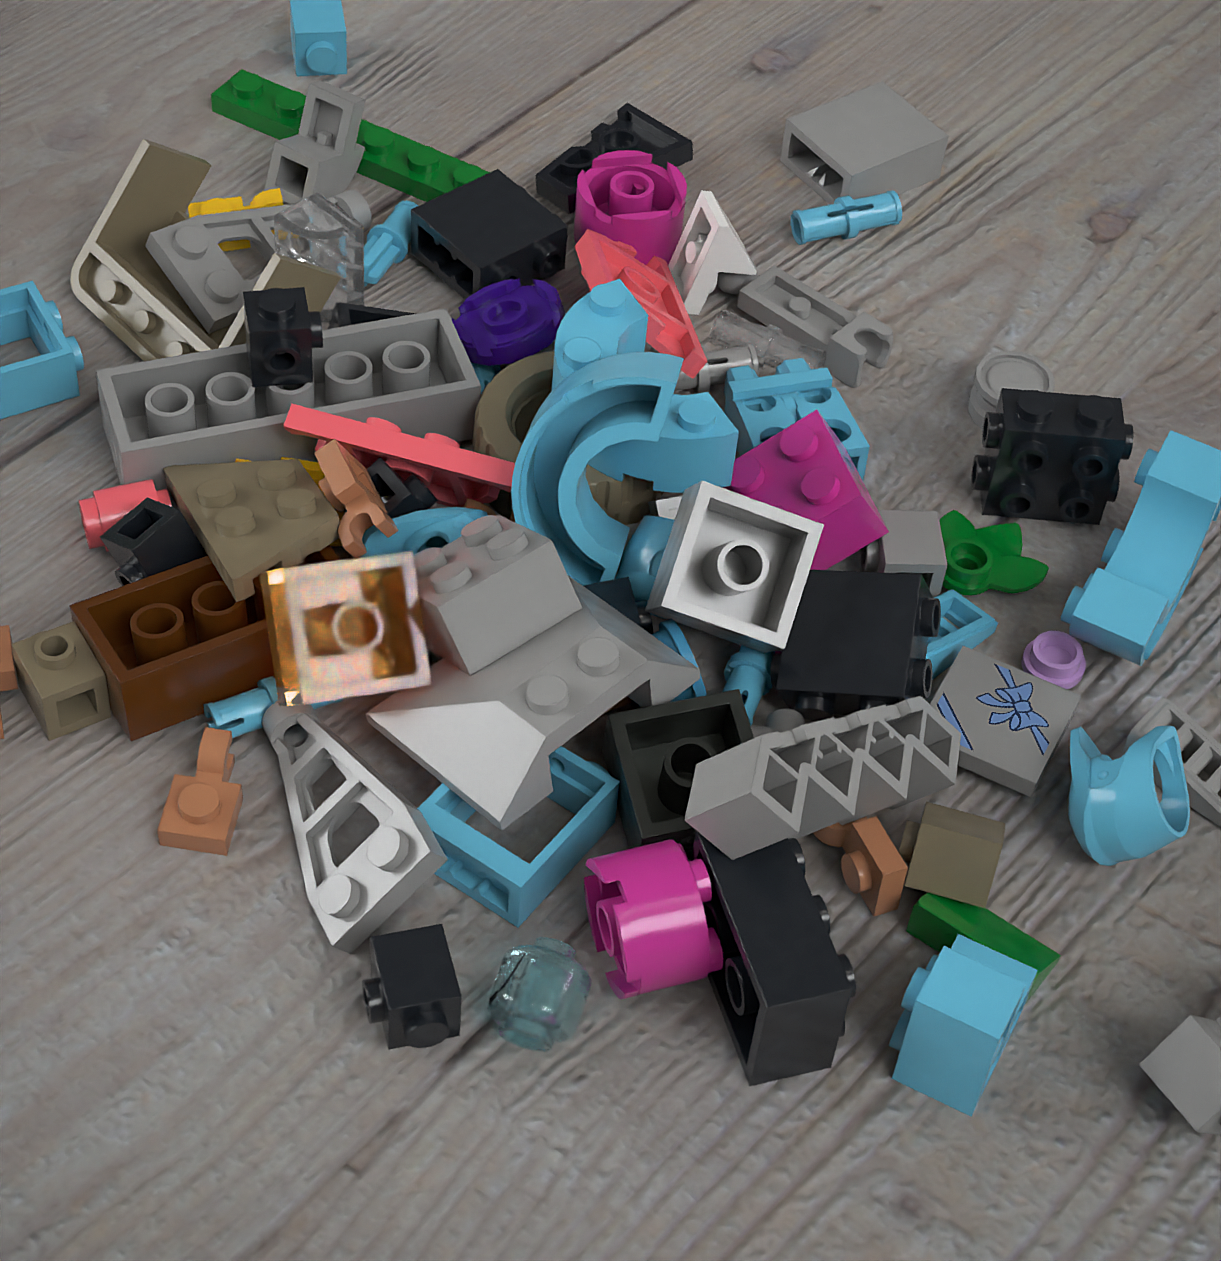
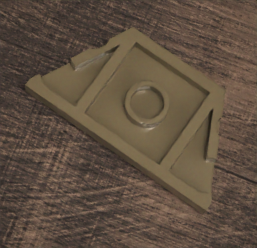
(253, 516)

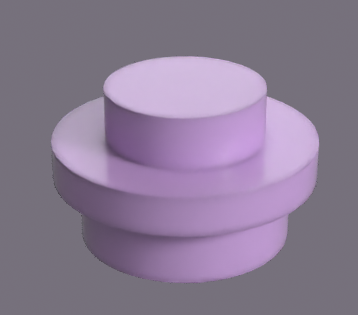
(1055, 658)

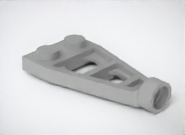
(201, 270)
(386, 867)

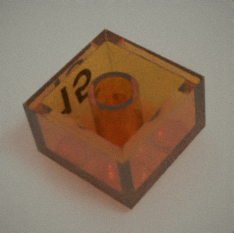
(345, 628)

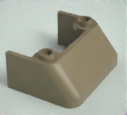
(130, 290)

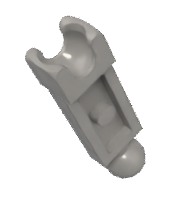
(812, 320)

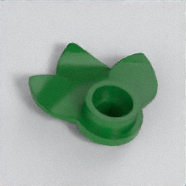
(987, 558)

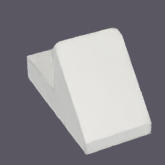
(704, 250)

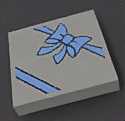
(1004, 719)

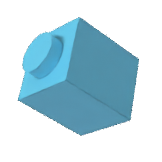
(318, 37)

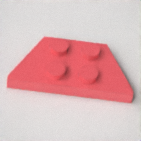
(654, 289)
(435, 459)

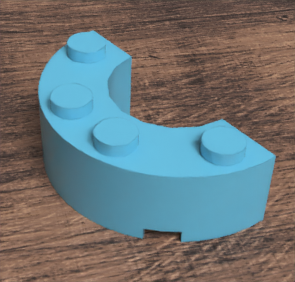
(588, 411)
(696, 435)
(1155, 556)

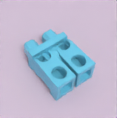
(771, 403)

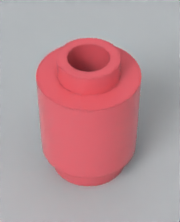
(112, 505)

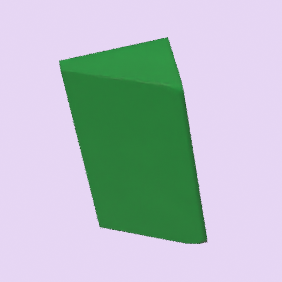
(940, 919)

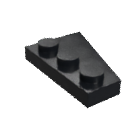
(630, 131)

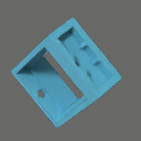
(41, 378)
(500, 877)

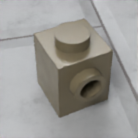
(61, 680)
(952, 853)

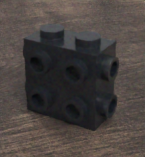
(488, 235)
(1051, 456)
(857, 643)

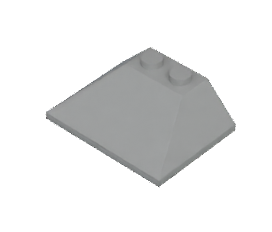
(496, 728)

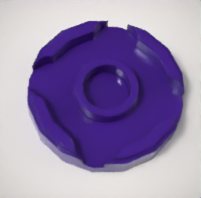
(509, 321)

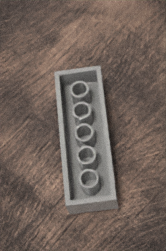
(208, 412)

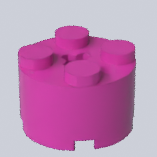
(632, 203)
(651, 917)

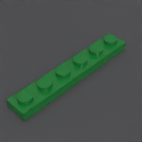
(386, 156)

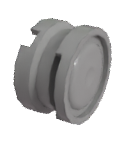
(1007, 371)

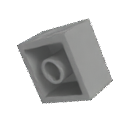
(734, 567)
(491, 592)

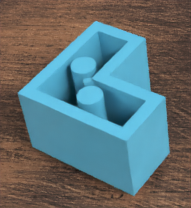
(959, 1021)

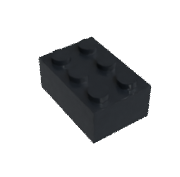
(780, 972)

